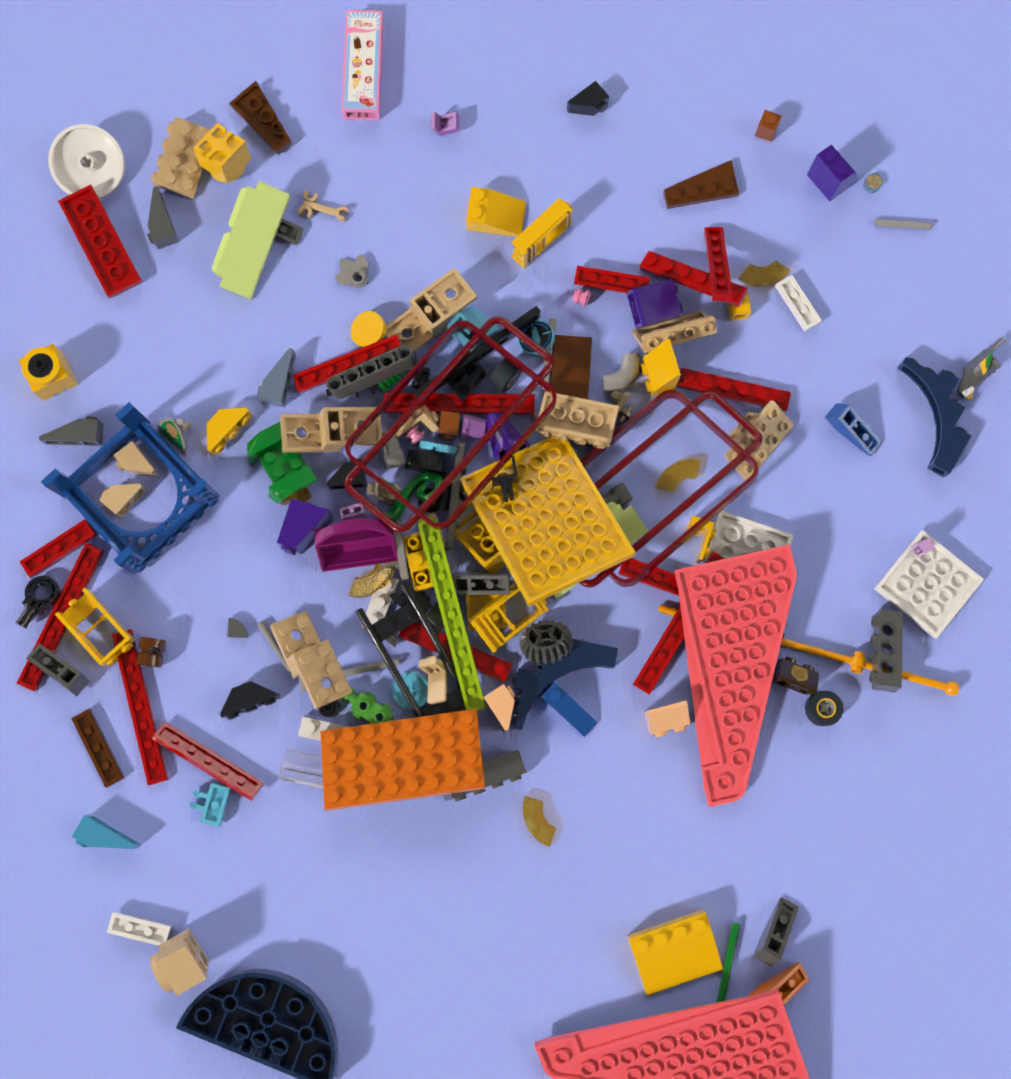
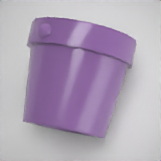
(472, 427)

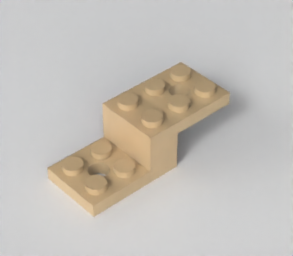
(431, 310)
(328, 429)
(311, 659)

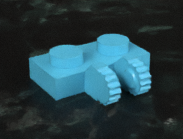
(215, 804)

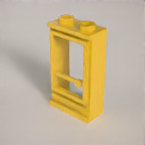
(542, 232)
(79, 611)
(488, 630)

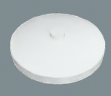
(86, 157)

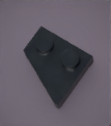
(467, 381)

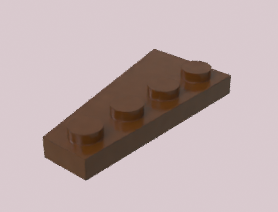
(258, 114)
(705, 187)

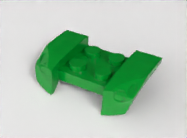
(285, 470)

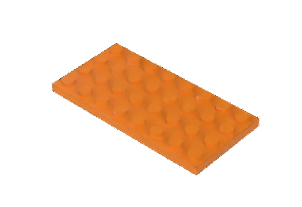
(401, 760)

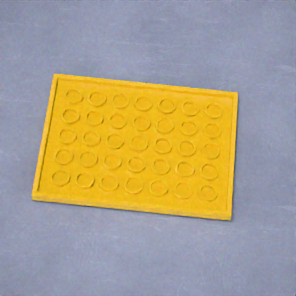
(555, 526)

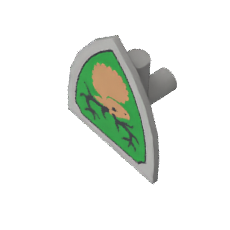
(173, 432)

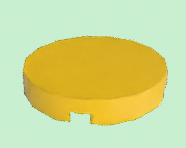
(368, 328)

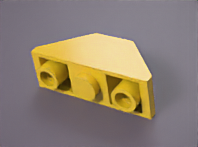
(225, 427)
(417, 562)

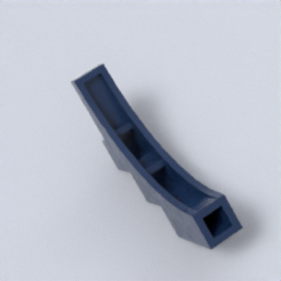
(946, 412)
(532, 683)

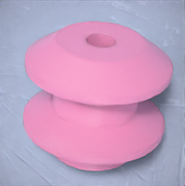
(582, 297)
(414, 434)

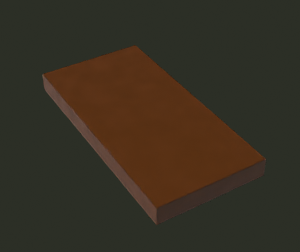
(571, 365)

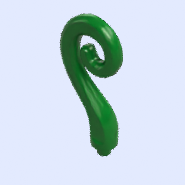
(418, 482)

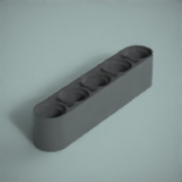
(363, 374)

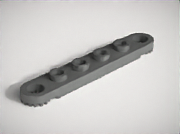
(455, 502)

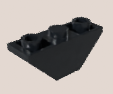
(247, 698)

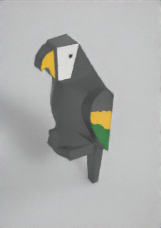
(978, 370)

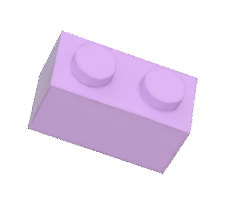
(353, 512)
(923, 547)

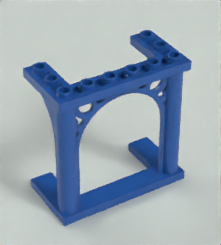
(130, 556)

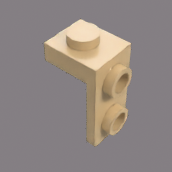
(429, 418)
(436, 679)

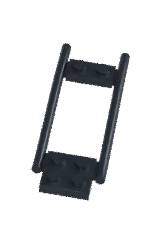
(395, 623)

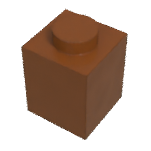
(768, 125)
(448, 426)

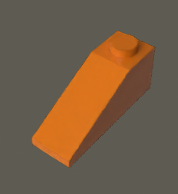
(787, 982)

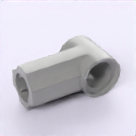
(392, 453)

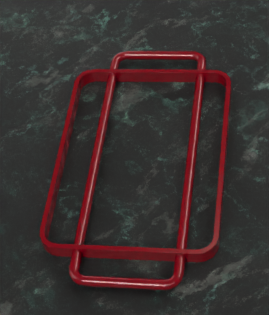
(479, 334)
(690, 406)

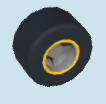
(504, 376)
(830, 711)

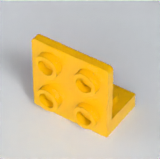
(708, 534)

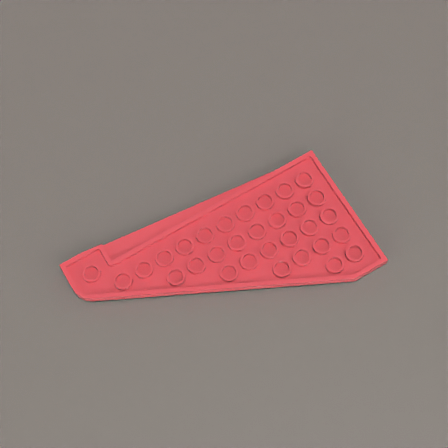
(732, 641)
(711, 1041)

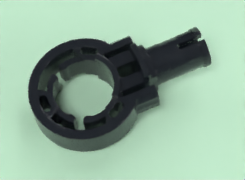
(35, 606)

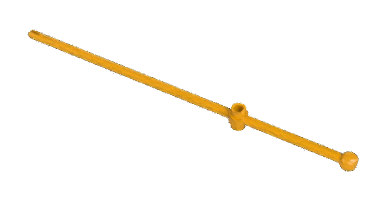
(856, 662)

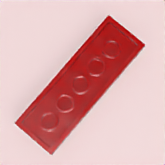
(100, 241)

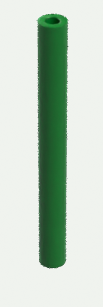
(728, 962)

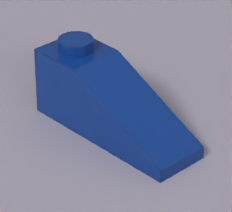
(853, 427)
(569, 709)

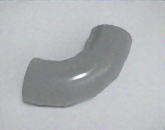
(624, 376)

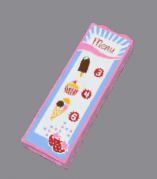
(363, 65)

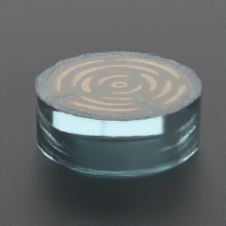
(872, 182)

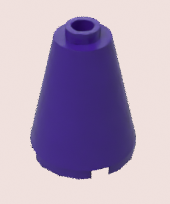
(504, 437)

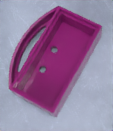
(355, 544)

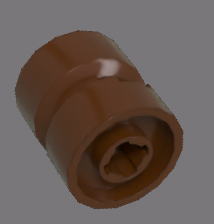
(151, 659)

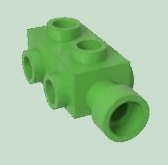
(373, 708)

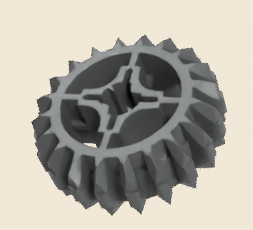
(546, 642)

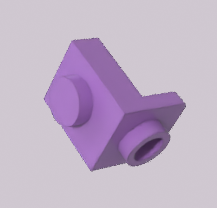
(445, 123)

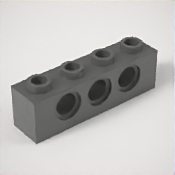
(893, 623)

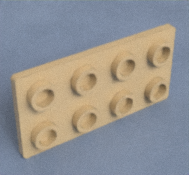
(772, 425)

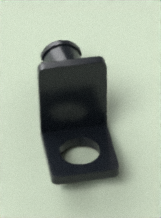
(506, 482)

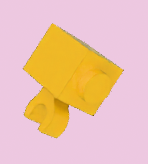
(741, 312)

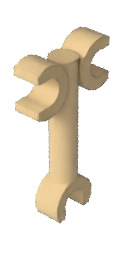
(310, 204)

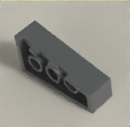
(495, 772)

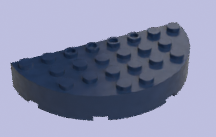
(268, 1021)

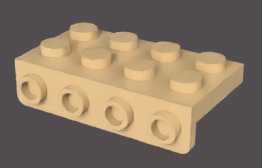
(179, 166)
(676, 329)
(579, 420)

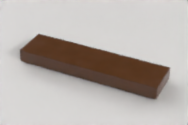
(98, 748)

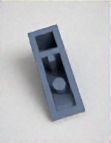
(276, 383)

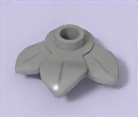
(352, 270)

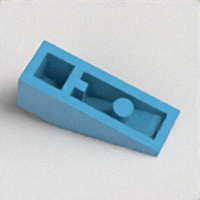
(96, 833)

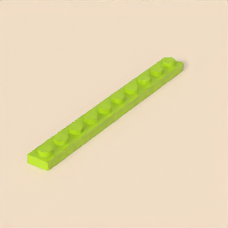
(452, 616)

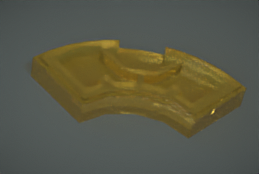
(764, 276)
(678, 472)
(372, 582)
(536, 821)

